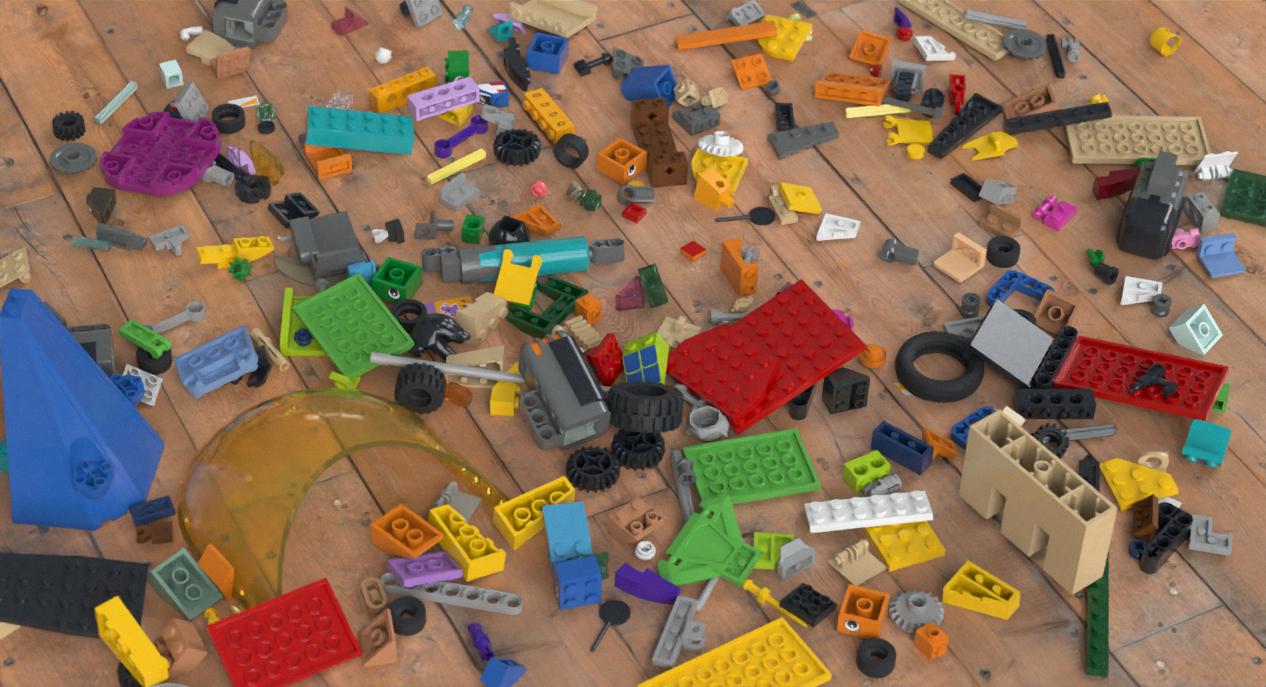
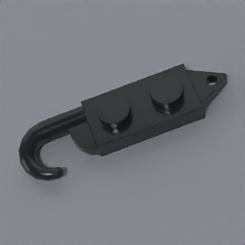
(1090, 471)

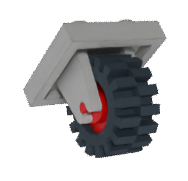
(907, 79)

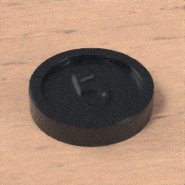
(266, 127)

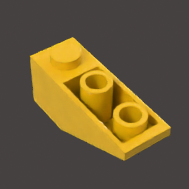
(504, 396)

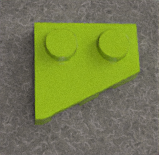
(770, 545)

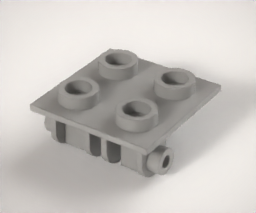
(151, 384)
(459, 501)

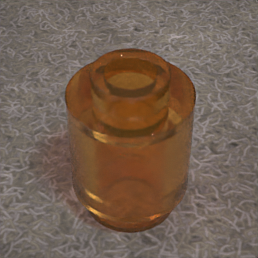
(458, 394)

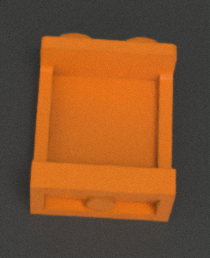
(327, 160)
(738, 273)

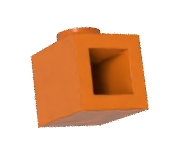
(589, 308)
(931, 641)

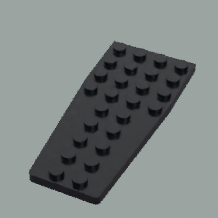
(64, 590)

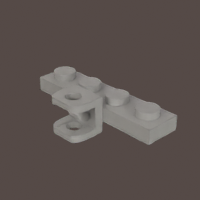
(679, 632)

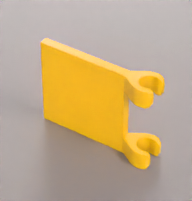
(909, 131)
(516, 281)

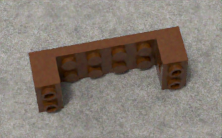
(651, 129)

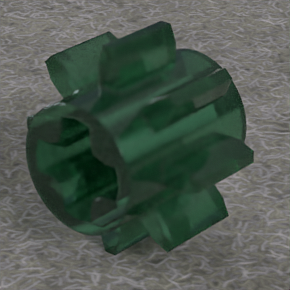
(590, 200)

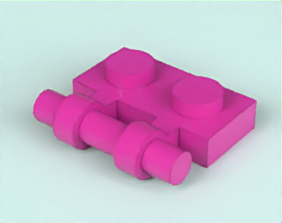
(1059, 214)

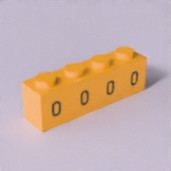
(547, 114)

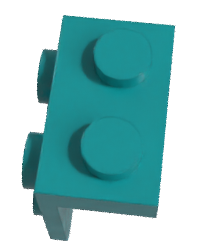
(1206, 443)

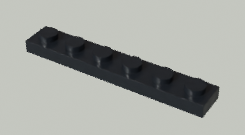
(1058, 118)

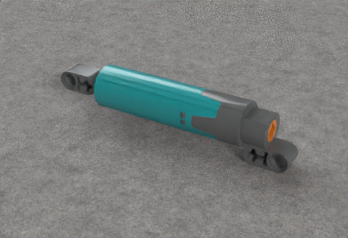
(485, 262)

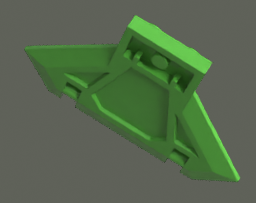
(710, 547)

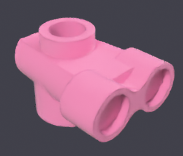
(1186, 239)

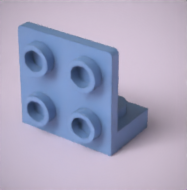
(1218, 255)

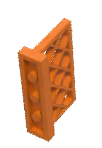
(843, 88)

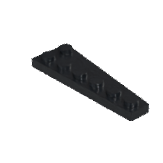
(970, 119)

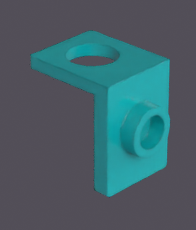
(500, 31)

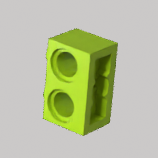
(865, 470)

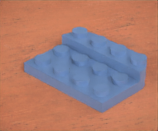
(217, 362)

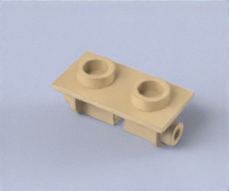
(715, 98)

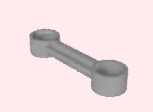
(180, 318)

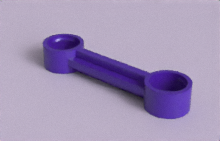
(448, 144)

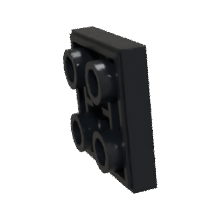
(808, 604)

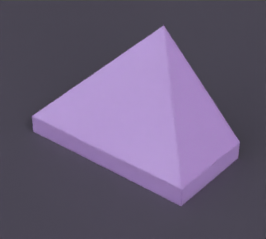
(504, 17)

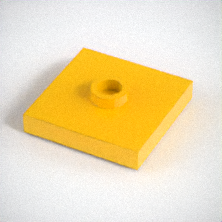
(799, 198)

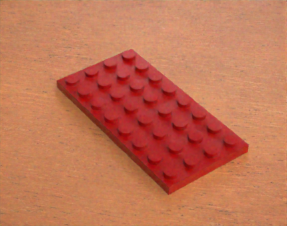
(1115, 367)

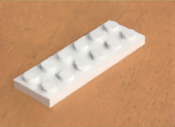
(868, 511)

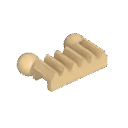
(581, 331)

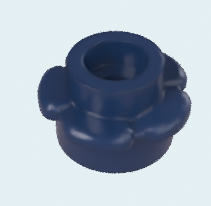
(303, 337)

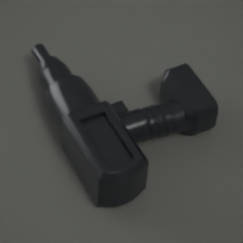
(1152, 377)

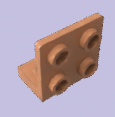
(231, 62)

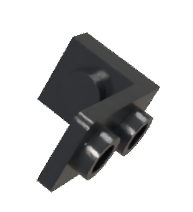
(259, 376)

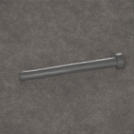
(936, 113)

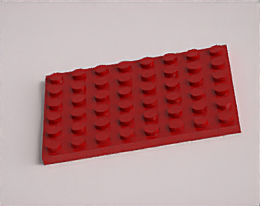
(805, 341)

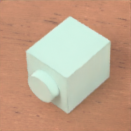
(171, 74)

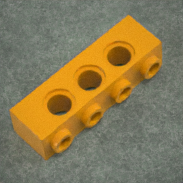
(395, 92)

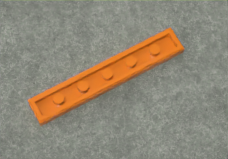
(726, 35)

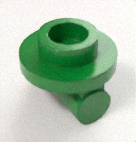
(1095, 257)

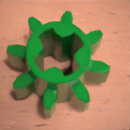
(237, 273)

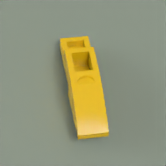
(247, 248)

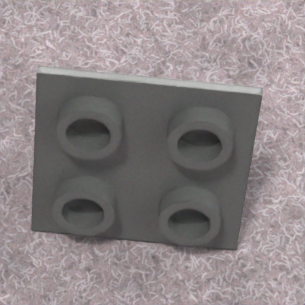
(624, 63)

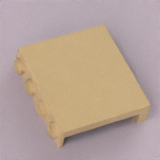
(555, 16)

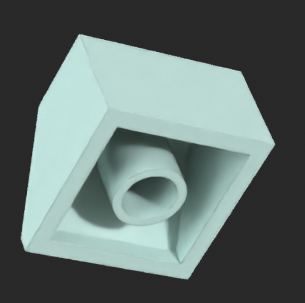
(1196, 330)

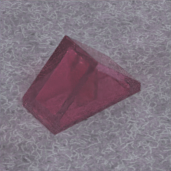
(631, 296)

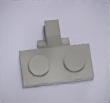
(170, 239)

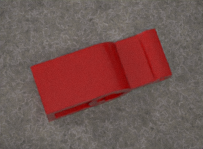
(956, 91)

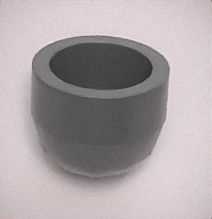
(773, 87)

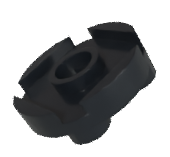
(260, 185)

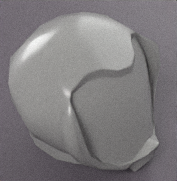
(707, 424)

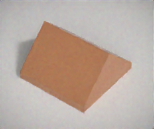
(1057, 312)
(378, 641)

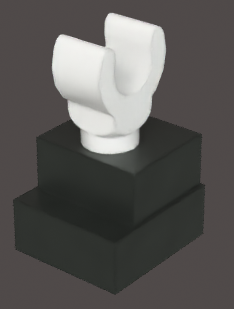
(393, 231)

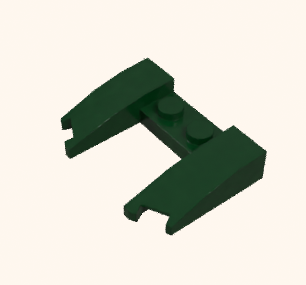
(541, 325)

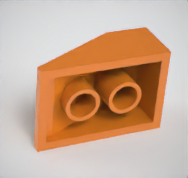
(404, 533)

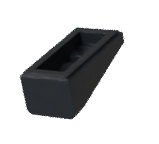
(784, 110)

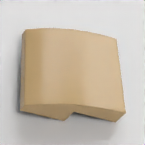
(207, 46)

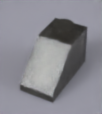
(101, 203)

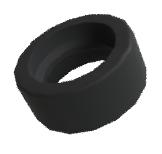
(228, 110)
(575, 142)
(408, 306)

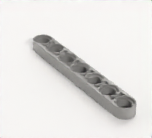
(459, 599)

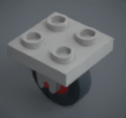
(421, 11)
(188, 104)

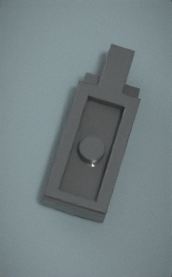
(120, 238)

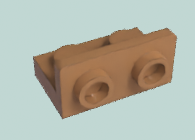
(1001, 222)

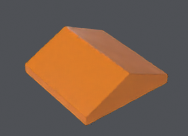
(870, 48)
(218, 570)

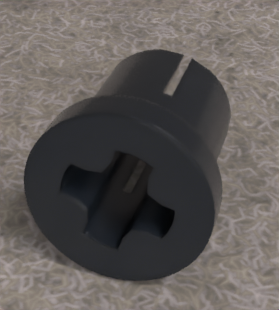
(1107, 273)

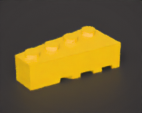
(523, 516)
(465, 545)

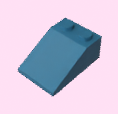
(566, 531)

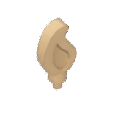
(742, 304)

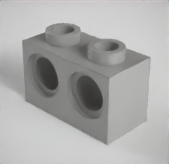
(998, 191)
(1201, 212)

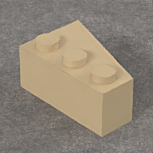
(482, 316)
(488, 358)

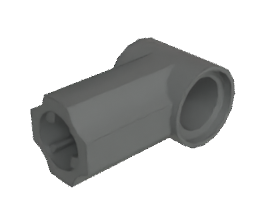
(637, 195)
(894, 251)

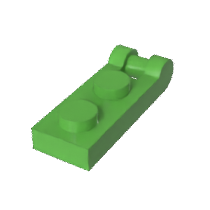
(145, 338)

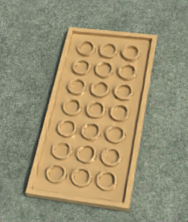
(1128, 138)

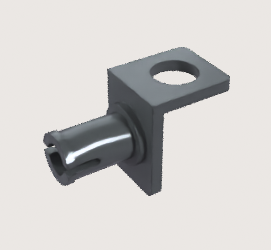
(433, 225)

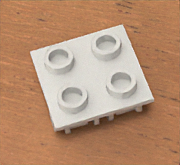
(1215, 166)

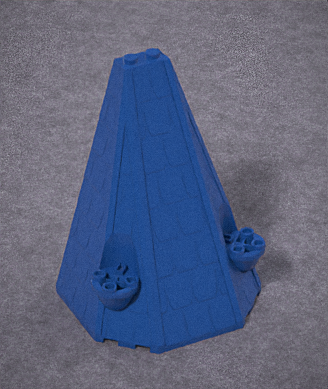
(70, 429)

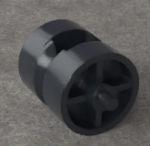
(932, 98)

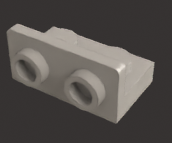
(745, 14)
(457, 193)

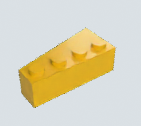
(130, 643)

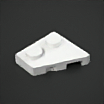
(931, 49)
(837, 228)
(1139, 290)

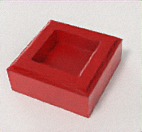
(634, 213)

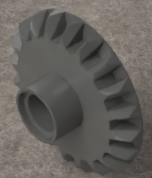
(1024, 44)
(73, 158)

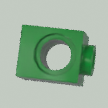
(473, 229)

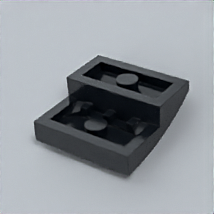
(292, 207)

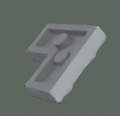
(1207, 541)

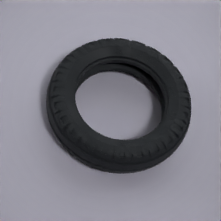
(933, 389)

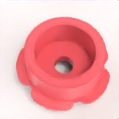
(538, 189)

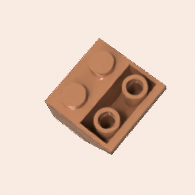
(634, 521)
(180, 646)

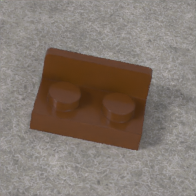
(1145, 517)

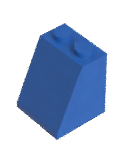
(650, 83)

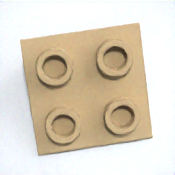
(15, 267)
(857, 563)

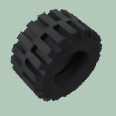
(420, 388)

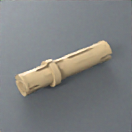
(280, 361)

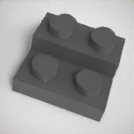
(697, 118)

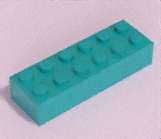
(359, 130)

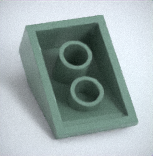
(184, 585)

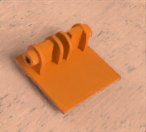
(750, 71)

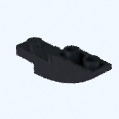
(516, 65)

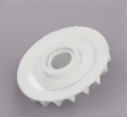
(720, 144)

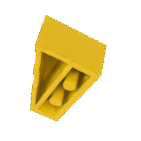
(981, 592)

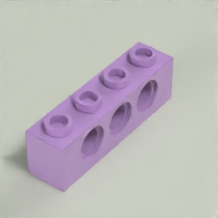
(443, 98)

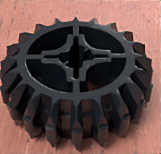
(516, 147)
(638, 449)
(593, 464)

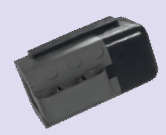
(249, 21)
(1153, 208)

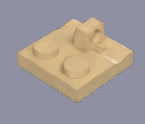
(676, 331)

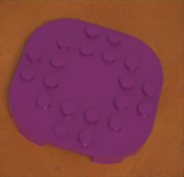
(161, 154)

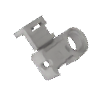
(504, 119)

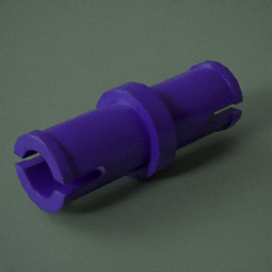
(480, 641)

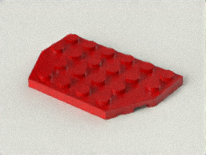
(723, 370)

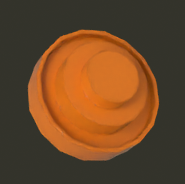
(873, 356)

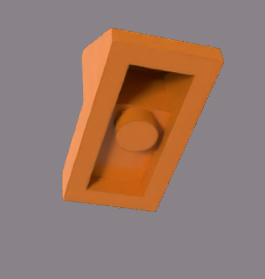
(941, 445)

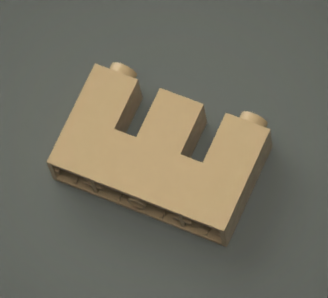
(1040, 500)

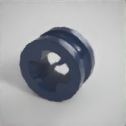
(1137, 543)

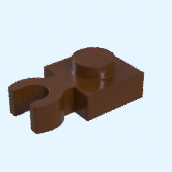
(158, 533)

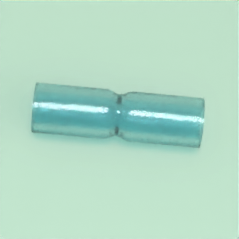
(86, 242)

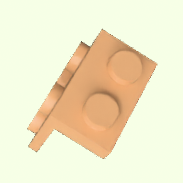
(963, 258)

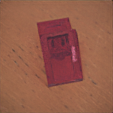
(351, 22)

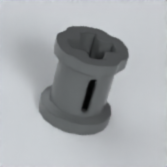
(686, 474)

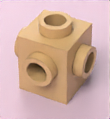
(686, 93)

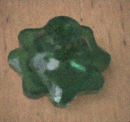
(265, 112)

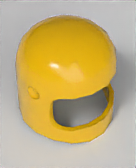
(1159, 39)

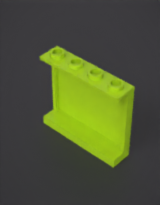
(292, 324)

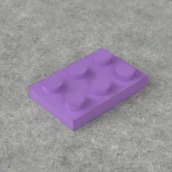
(424, 569)

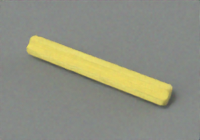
(873, 111)
(456, 166)

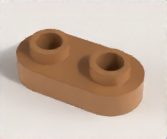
(375, 599)

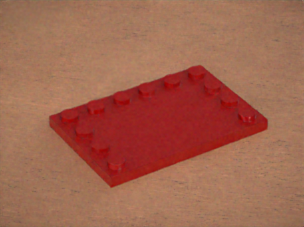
(285, 638)

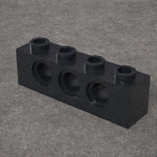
(1054, 403)

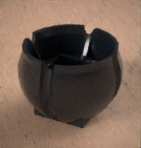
(509, 231)

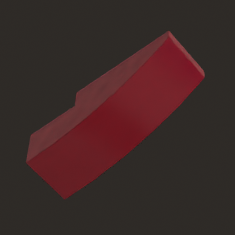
(1116, 183)

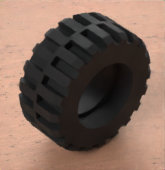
(645, 407)

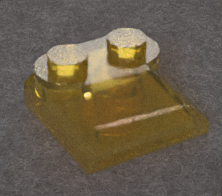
(266, 163)

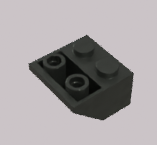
(845, 390)

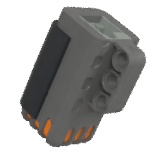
(562, 393)

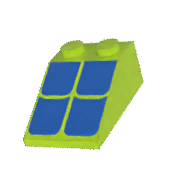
(646, 359)

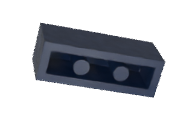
(902, 447)

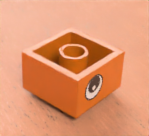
(621, 161)
(863, 612)

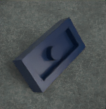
(152, 510)

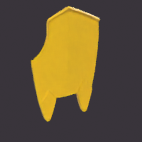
(991, 145)

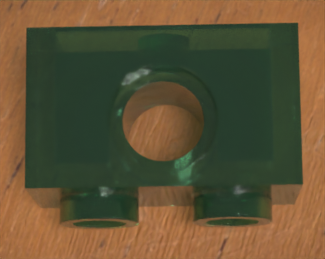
(653, 285)

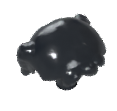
(434, 333)

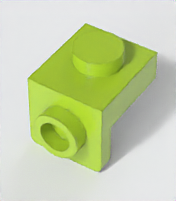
(342, 381)

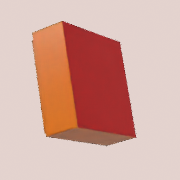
(693, 251)

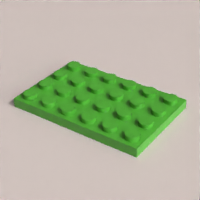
(351, 325)
(753, 467)

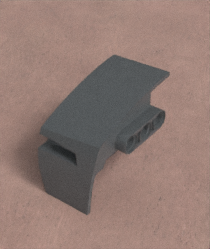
(326, 243)

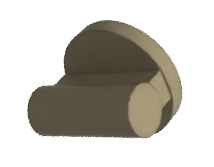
(574, 191)

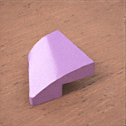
(240, 159)

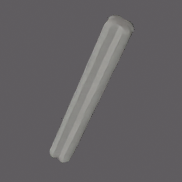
(994, 19)

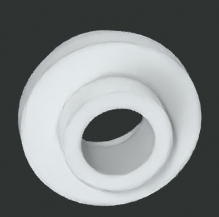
(645, 550)

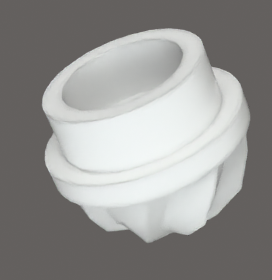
(383, 55)

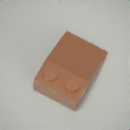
(1033, 102)

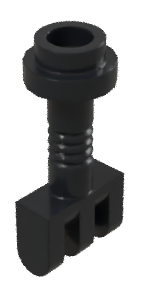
(585, 68)

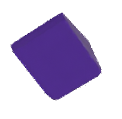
(901, 19)

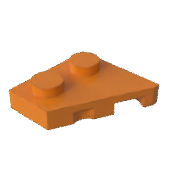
(539, 220)

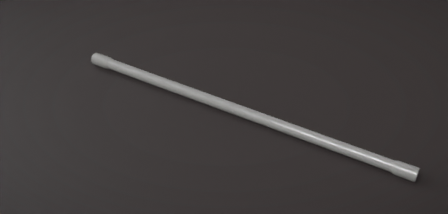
(387, 359)

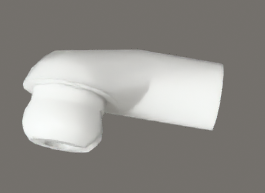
(185, 33)

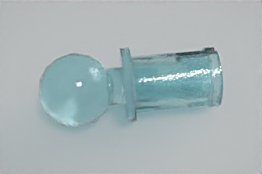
(463, 17)

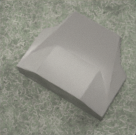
(795, 558)

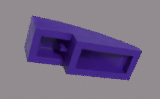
(646, 585)

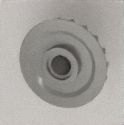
(914, 610)

